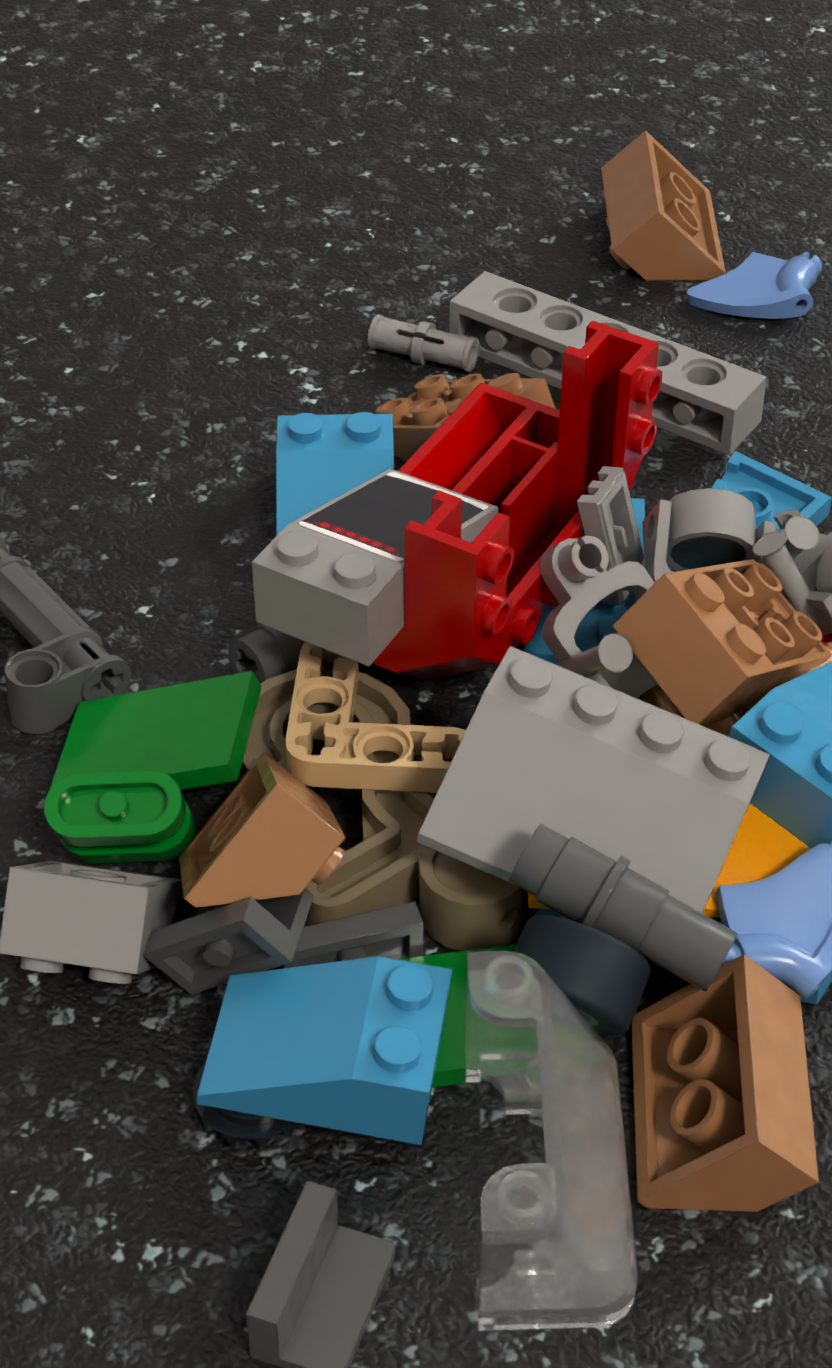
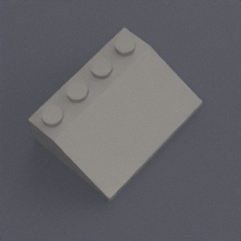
(596, 771)

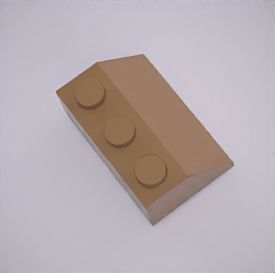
(660, 215)
(262, 841)
(723, 1095)

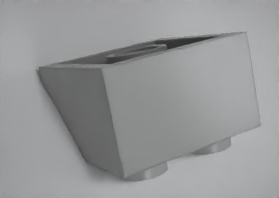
(85, 918)

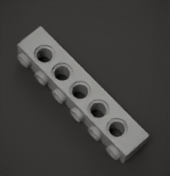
(531, 330)

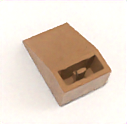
(437, 397)
(720, 638)

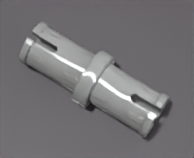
(423, 343)

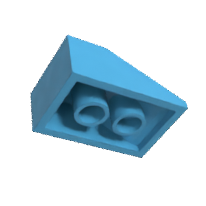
(326, 458)
(796, 731)
(331, 1045)

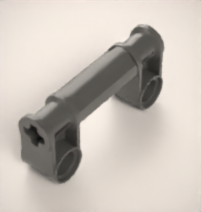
(66, 656)

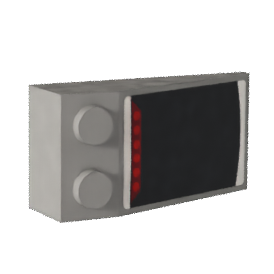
(341, 566)

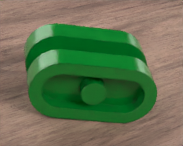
(120, 816)

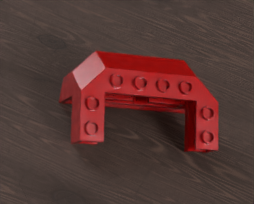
(534, 465)

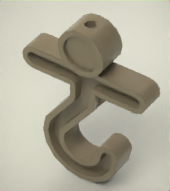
(389, 868)

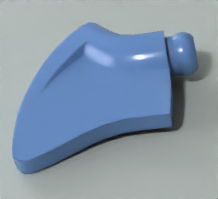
(761, 288)
(785, 921)

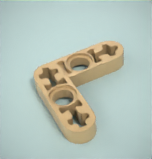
(348, 743)

